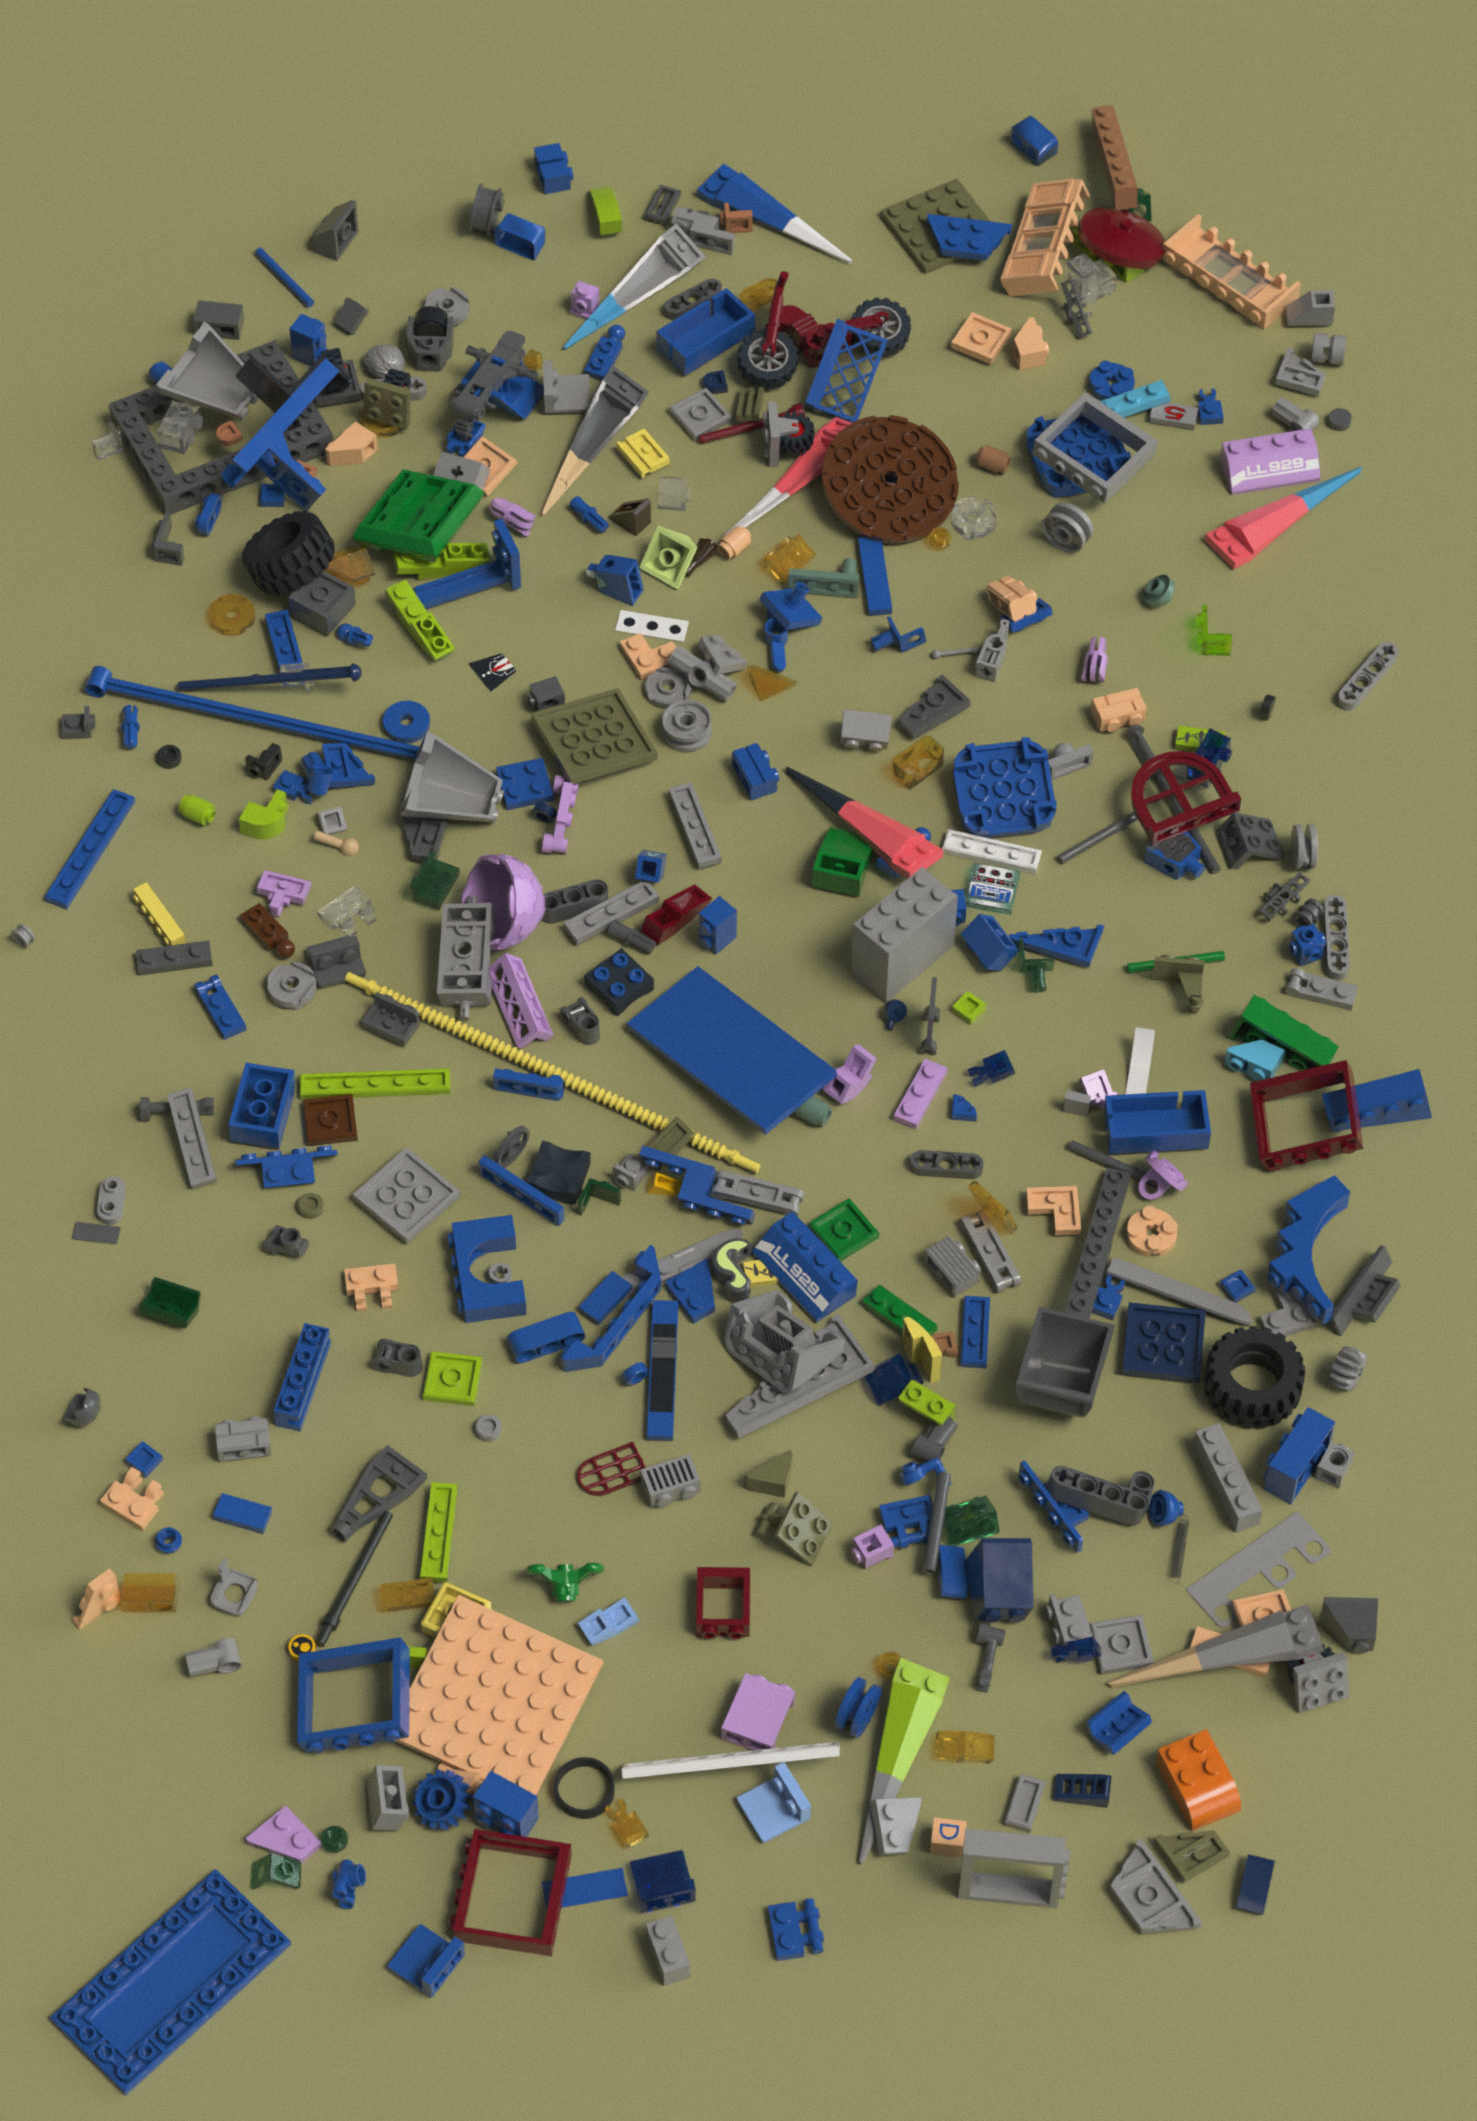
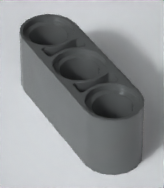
(562, 899)

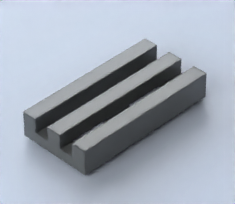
(657, 217)

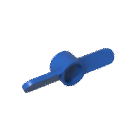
(776, 642)

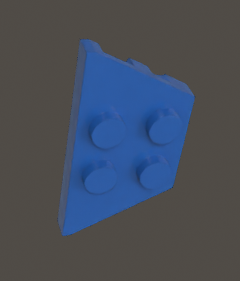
(967, 236)

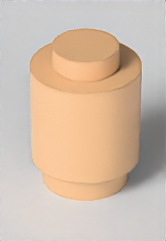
(734, 542)

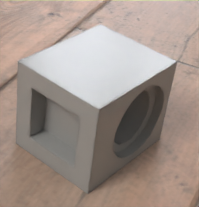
(1335, 1474)

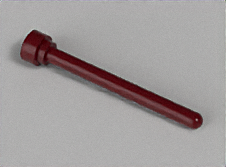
(745, 427)

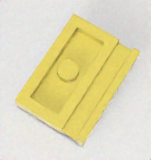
(643, 453)

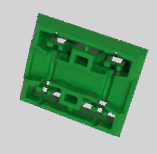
(418, 515)

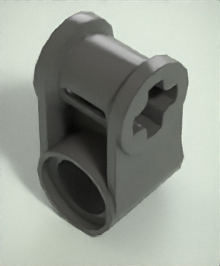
(582, 1021)
(393, 1356)

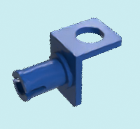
(893, 636)

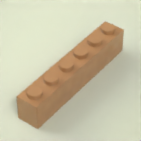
(1114, 157)

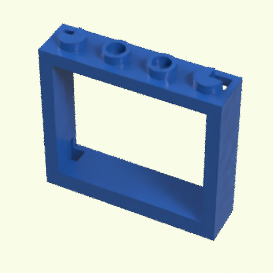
(349, 1657)

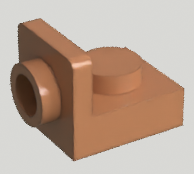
(736, 220)

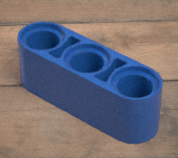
(545, 1337)

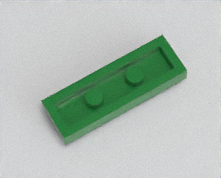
(894, 1310)

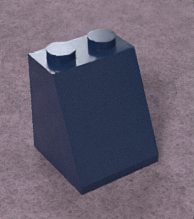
(1001, 1579)

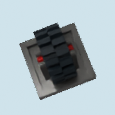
(331, 393)

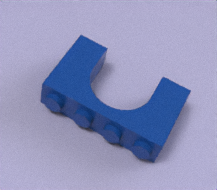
(480, 1299)

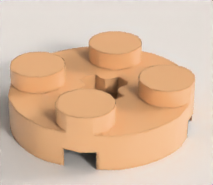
(1151, 1219)

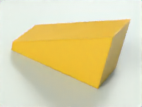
(663, 1185)

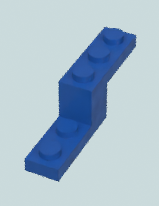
(696, 1185)

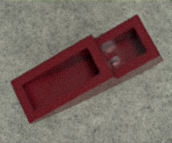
(675, 913)

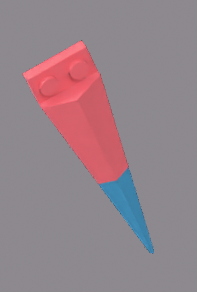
(1252, 532)

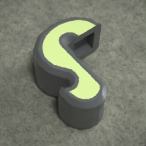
(727, 1270)

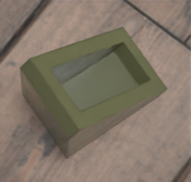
(772, 1476)

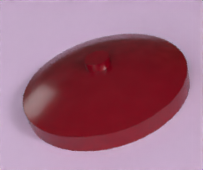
(1121, 237)

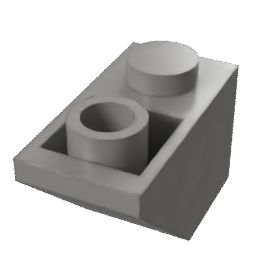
(1312, 309)

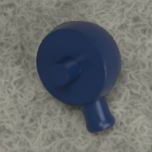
(894, 1012)

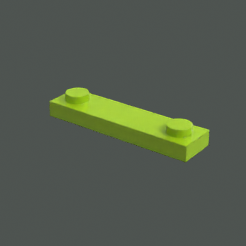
(439, 1531)

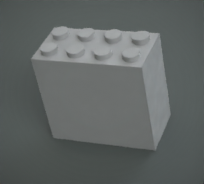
(903, 934)

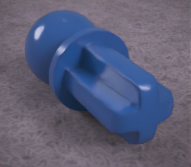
(353, 635)

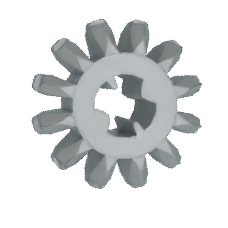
(1348, 1368)

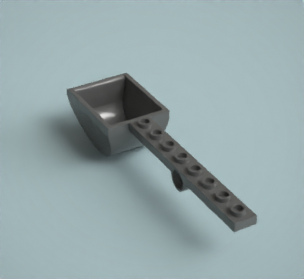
(1068, 1347)

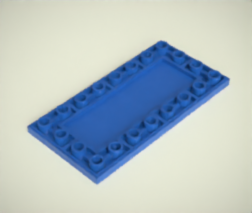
(732, 1050)
(170, 1981)

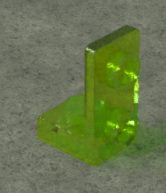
(1211, 644)

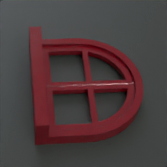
(1190, 818)

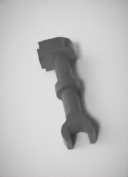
(205, 1107)

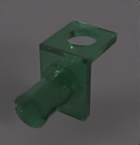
(1035, 967)

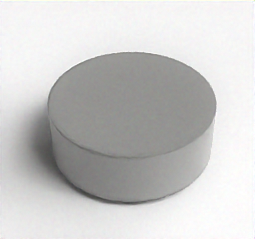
(488, 1428)

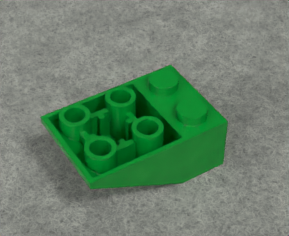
(842, 862)

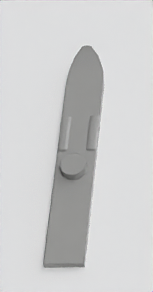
(685, 1258)
(1180, 1291)

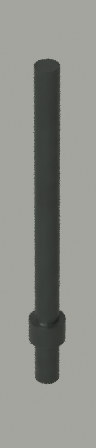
(332, 1619)

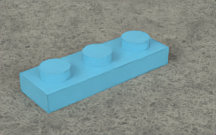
(1139, 399)

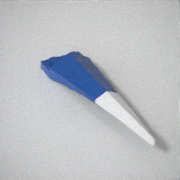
(743, 194)

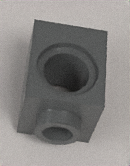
(545, 694)

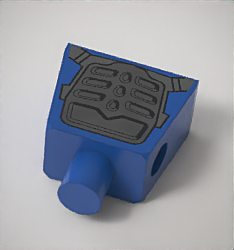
(1175, 856)

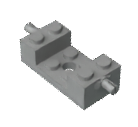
(466, 978)

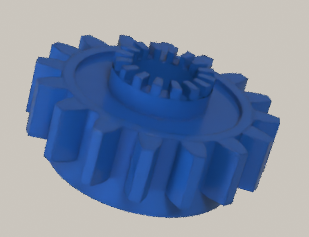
(454, 1803)

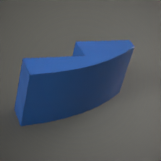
(952, 1574)

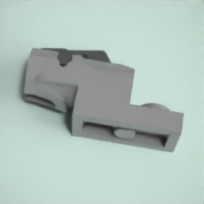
(704, 230)

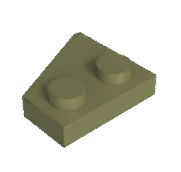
(1192, 1852)

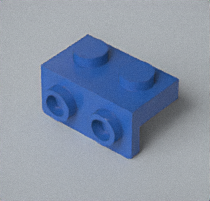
(1117, 1723)

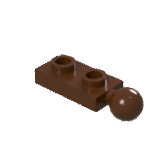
(268, 930)

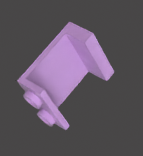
(757, 1713)

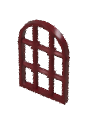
(617, 1462)

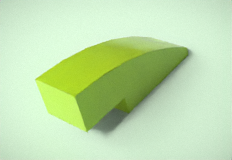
(606, 210)

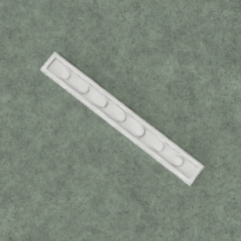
(733, 1759)

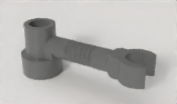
(991, 1638)

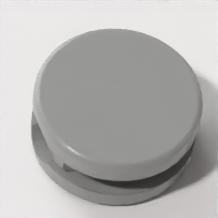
(1304, 846)

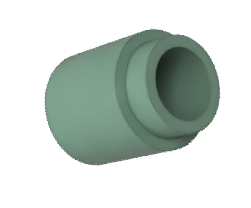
(815, 1111)

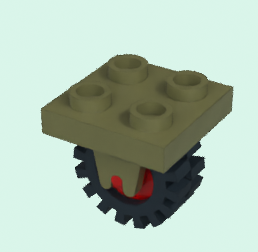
(388, 399)

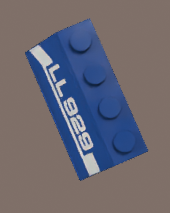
(805, 1267)

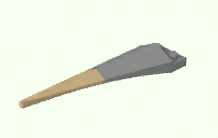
(1268, 1639)

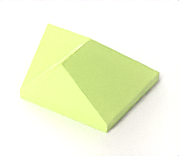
(668, 556)

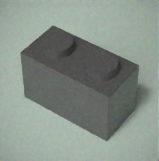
(224, 318)

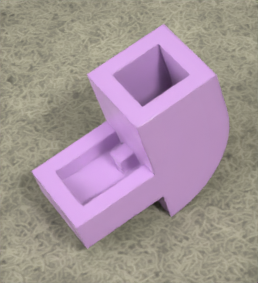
(852, 1076)

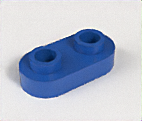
(210, 513)

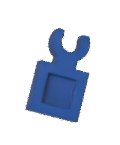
(1208, 409)
(293, 786)
(1108, 1299)

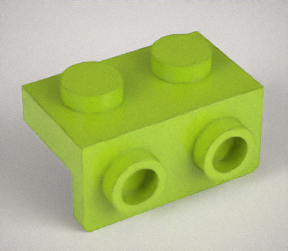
(927, 1403)

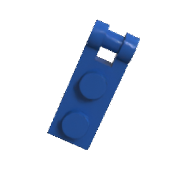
(220, 1007)
(528, 1084)

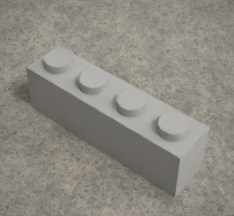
(1227, 1477)

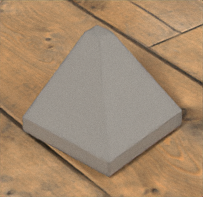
(332, 820)

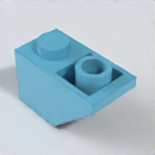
(1255, 1059)

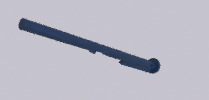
(353, 672)

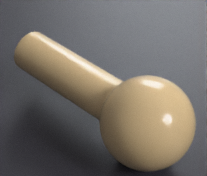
(348, 846)

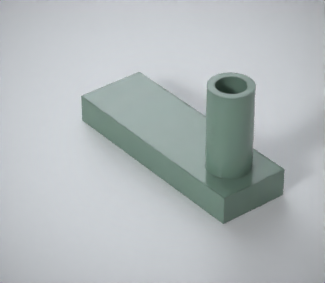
(828, 583)

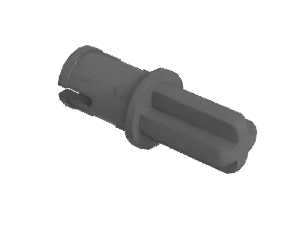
(631, 937)

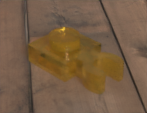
(626, 1827)

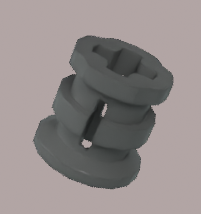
(1308, 913)

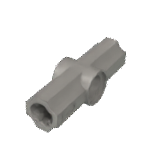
(691, 666)

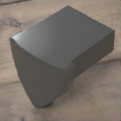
(351, 315)

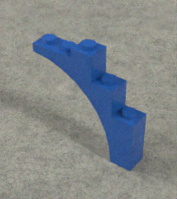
(1306, 1218)

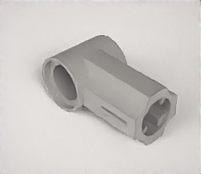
(1294, 416)
(221, 1657)

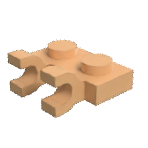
(371, 1280)
(130, 1505)

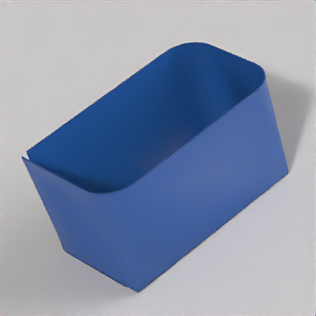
(1034, 140)
(520, 236)

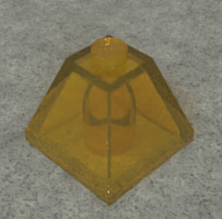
(352, 564)

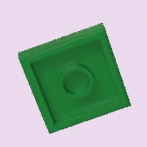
(844, 1230)

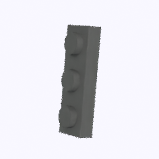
(174, 958)

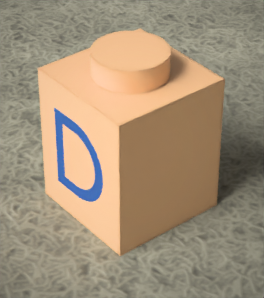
(948, 1837)

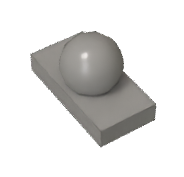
(1069, 760)

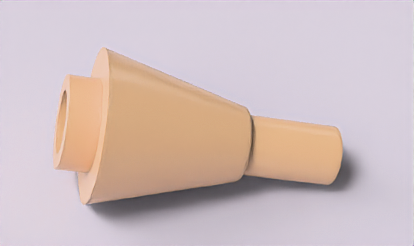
(473, 1779)

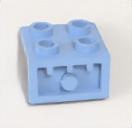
(775, 1805)

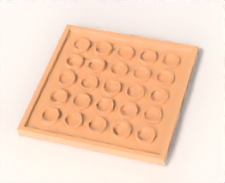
(497, 1696)

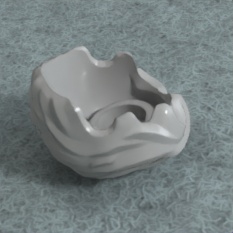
(382, 358)

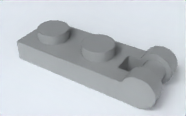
(1321, 989)

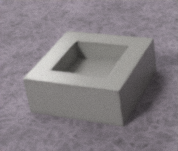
(1077, 1103)

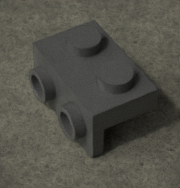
(392, 1019)

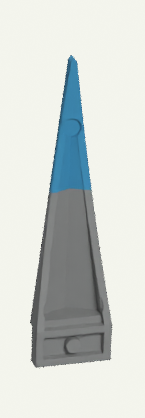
(661, 265)

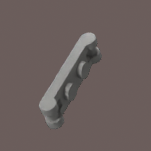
(756, 1192)
(990, 1251)

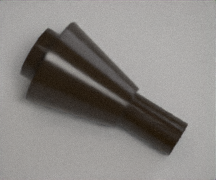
(705, 550)

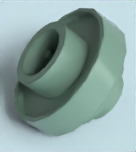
(1159, 590)

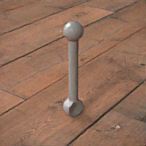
(936, 653)

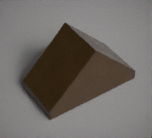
(633, 515)

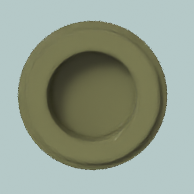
(310, 1206)

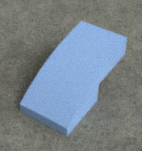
(609, 1623)

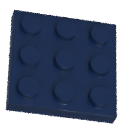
(1164, 1342)

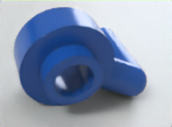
(914, 1472)

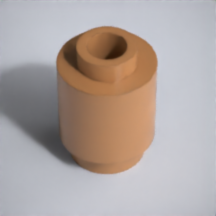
(993, 459)

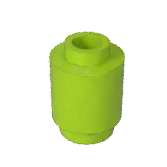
(197, 809)

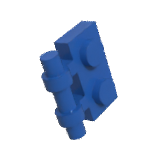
(907, 1514)
(787, 1933)

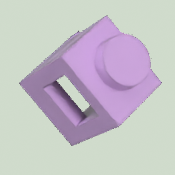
(584, 300)
(874, 1540)

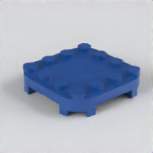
(1083, 443)
(1004, 788)

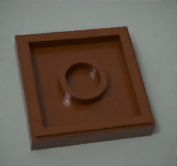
(330, 1120)

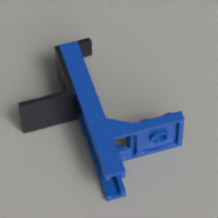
(287, 406)

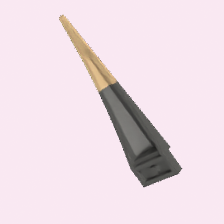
(609, 409)

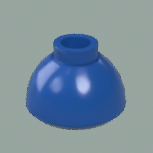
(1164, 1508)

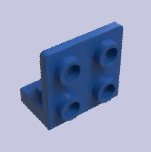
(427, 1960)

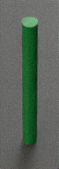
(1148, 965)

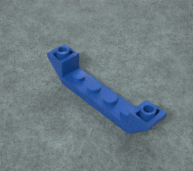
(580, 1356)

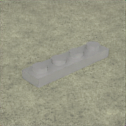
(695, 825)
(615, 908)
(192, 1138)

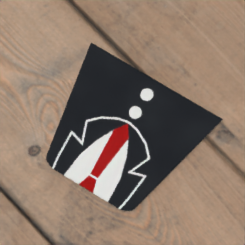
(493, 670)

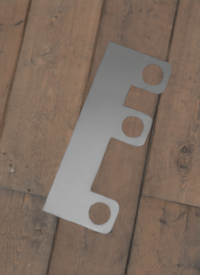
(1258, 1556)

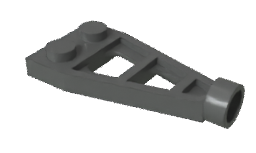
(396, 1470)

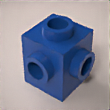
(1307, 944)

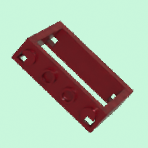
(1298, 1083)
(517, 1845)

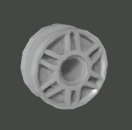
(1067, 527)
(687, 725)

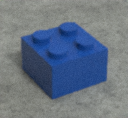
(505, 1806)

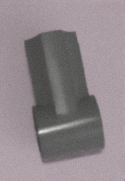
(933, 1442)

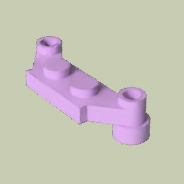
(568, 792)

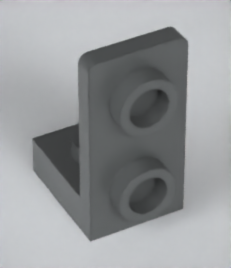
(166, 551)

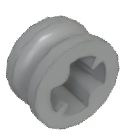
(23, 935)
(500, 1267)

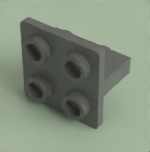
(335, 959)

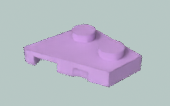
(285, 1836)

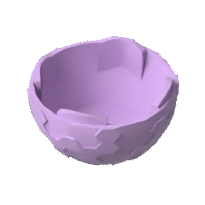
(513, 893)

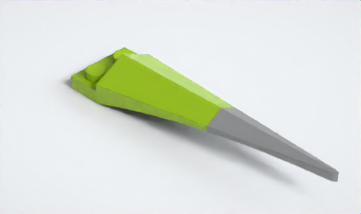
(910, 1709)

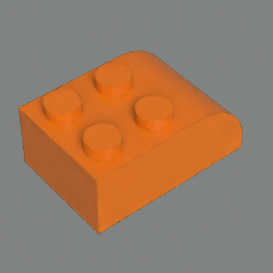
(1199, 1779)

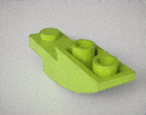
(453, 559)
(418, 622)

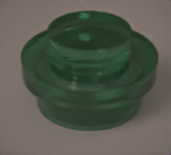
(334, 1839)

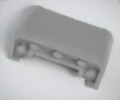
(783, 1369)

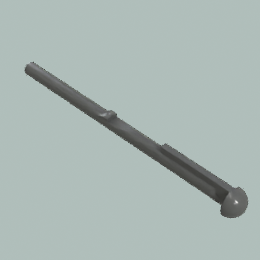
(1135, 735)

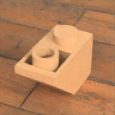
(1029, 346)
(352, 446)

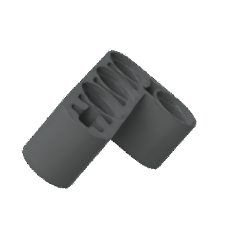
(1102, 1496)

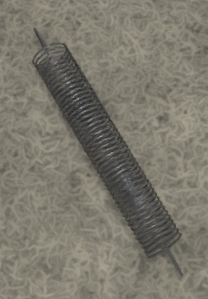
(1180, 1549)

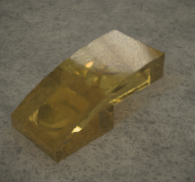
(965, 1745)

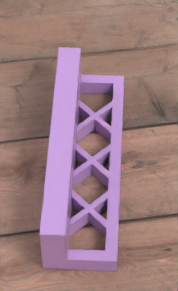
(521, 995)

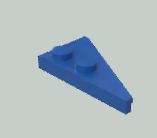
(1066, 944)

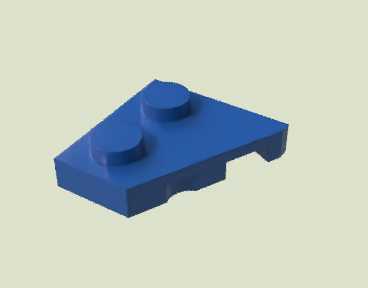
(346, 767)
(694, 1291)

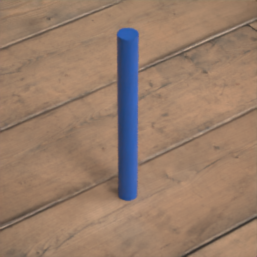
(288, 281)

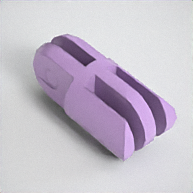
(512, 515)
(1095, 660)

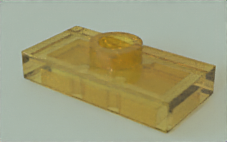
(407, 1594)

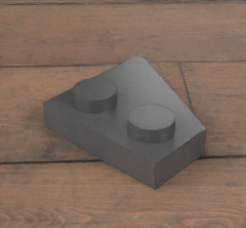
(424, 836)

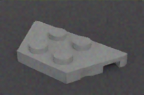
(1151, 1895)

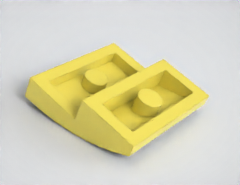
(921, 1348)

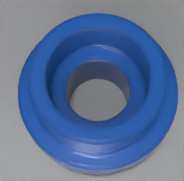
(165, 1534)

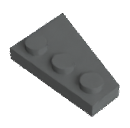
(934, 708)

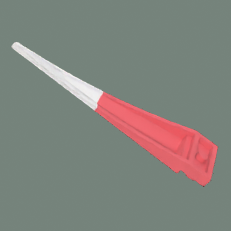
(803, 471)

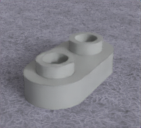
(111, 1198)

